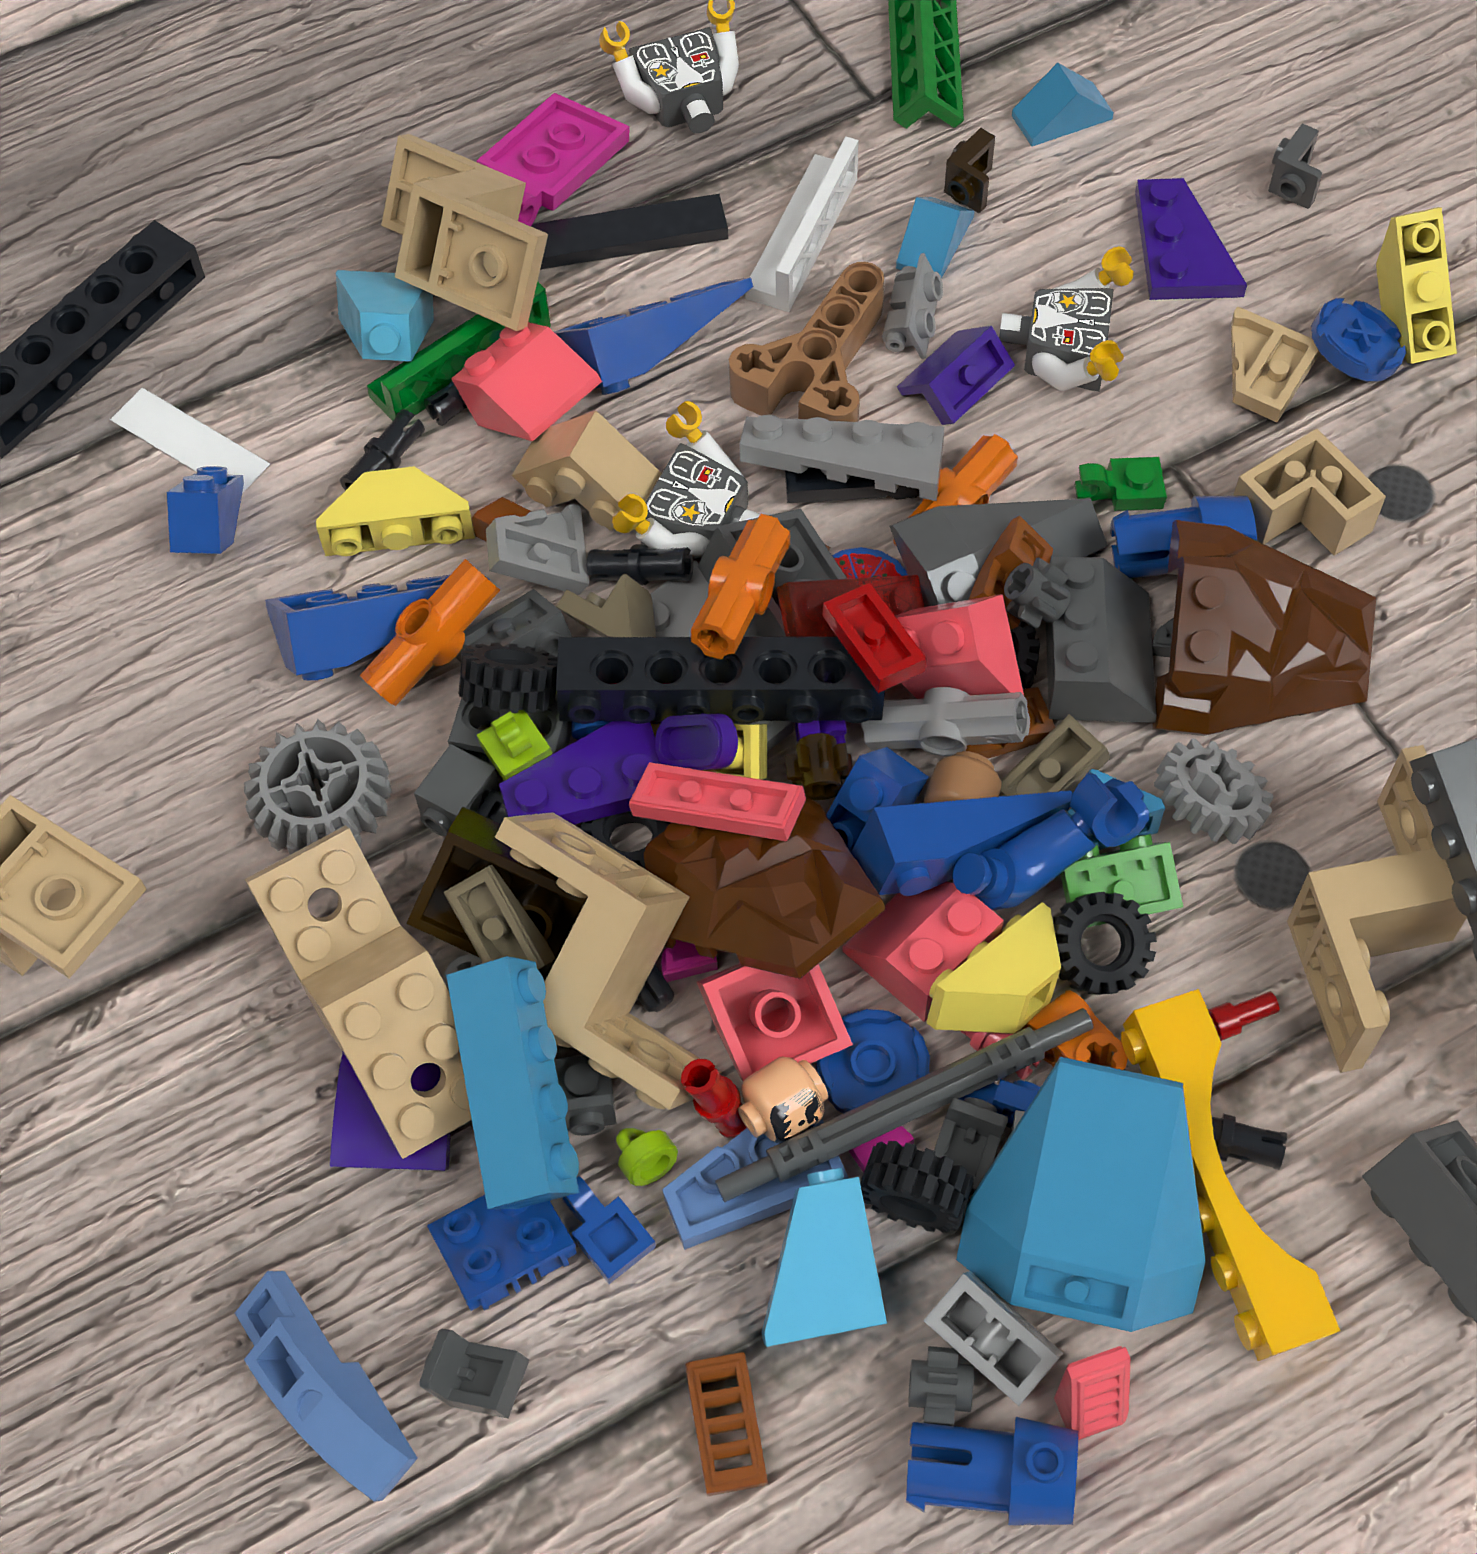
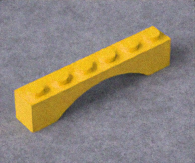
(1274, 1293)

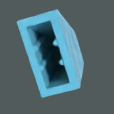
(383, 314)
(825, 1265)

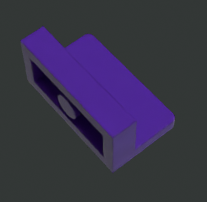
(959, 372)

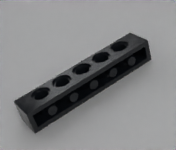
(92, 328)
(748, 696)

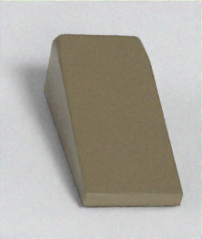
(1057, 761)
(497, 920)

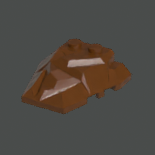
(1257, 635)
(766, 897)

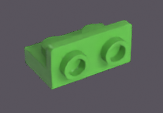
(1138, 871)

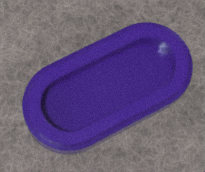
(697, 741)

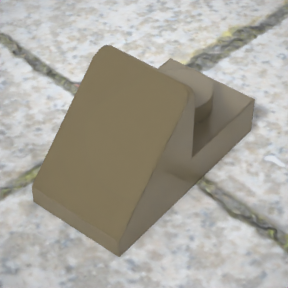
(623, 614)

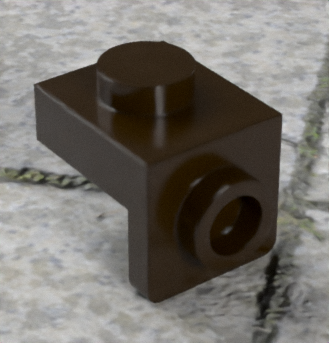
(967, 170)

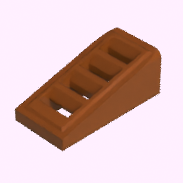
(716, 1370)

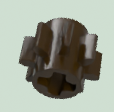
(819, 766)

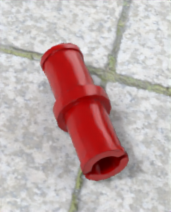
(714, 1096)

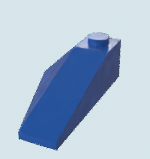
(635, 343)
(334, 630)
(919, 844)

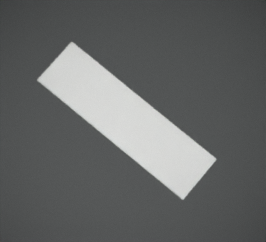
(186, 437)

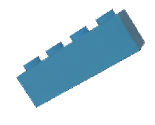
(513, 1083)

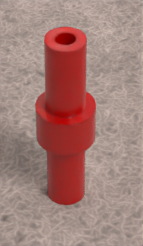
(1231, 1018)

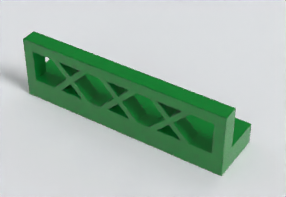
(914, 65)
(436, 364)

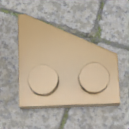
(1267, 363)

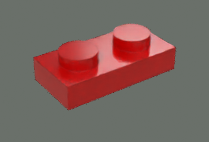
(874, 637)

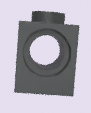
(454, 782)

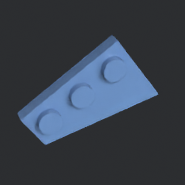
(697, 1204)

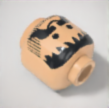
(782, 1099)

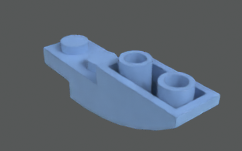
(317, 1394)

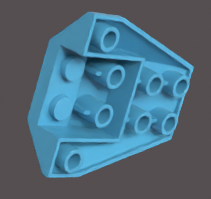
(1092, 1203)

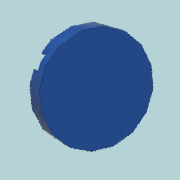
(882, 1058)

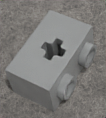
(993, 1337)

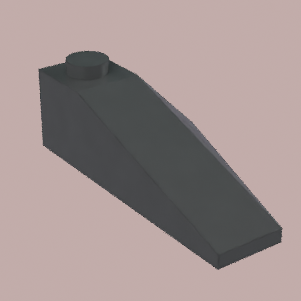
(952, 542)

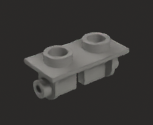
(918, 293)

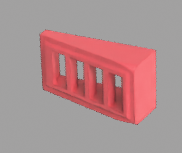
(1095, 1392)

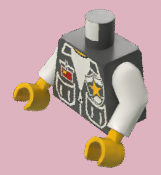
(680, 75)
(1071, 328)
(692, 494)

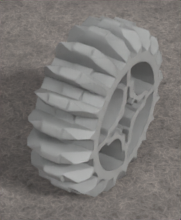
(285, 791)

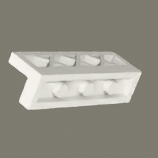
(804, 228)

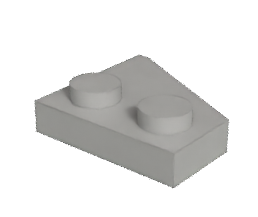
(540, 548)

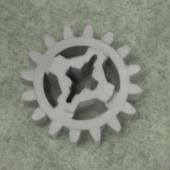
(1213, 791)

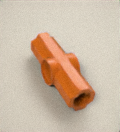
(974, 475)
(740, 586)
(429, 633)

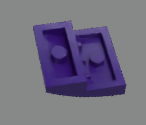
(360, 1136)

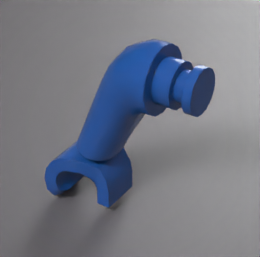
(1033, 858)

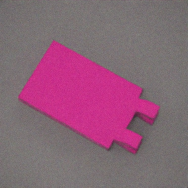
(555, 152)

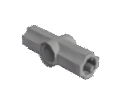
(949, 721)

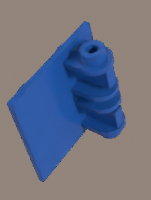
(499, 1246)

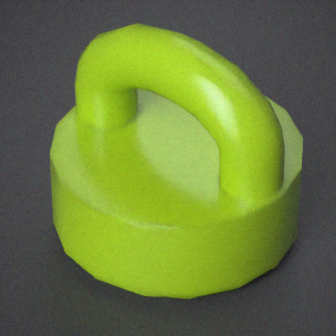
(645, 1155)

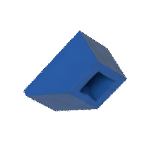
(204, 511)
(875, 781)

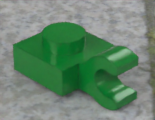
(1127, 481)

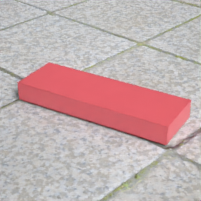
(717, 801)

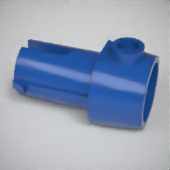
(1146, 538)
(1003, 1472)

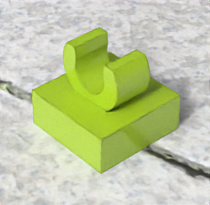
(513, 743)

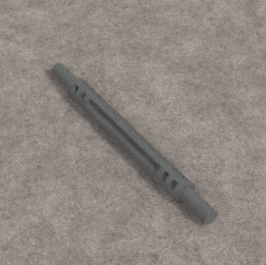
(903, 1104)

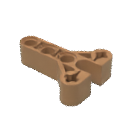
(817, 356)

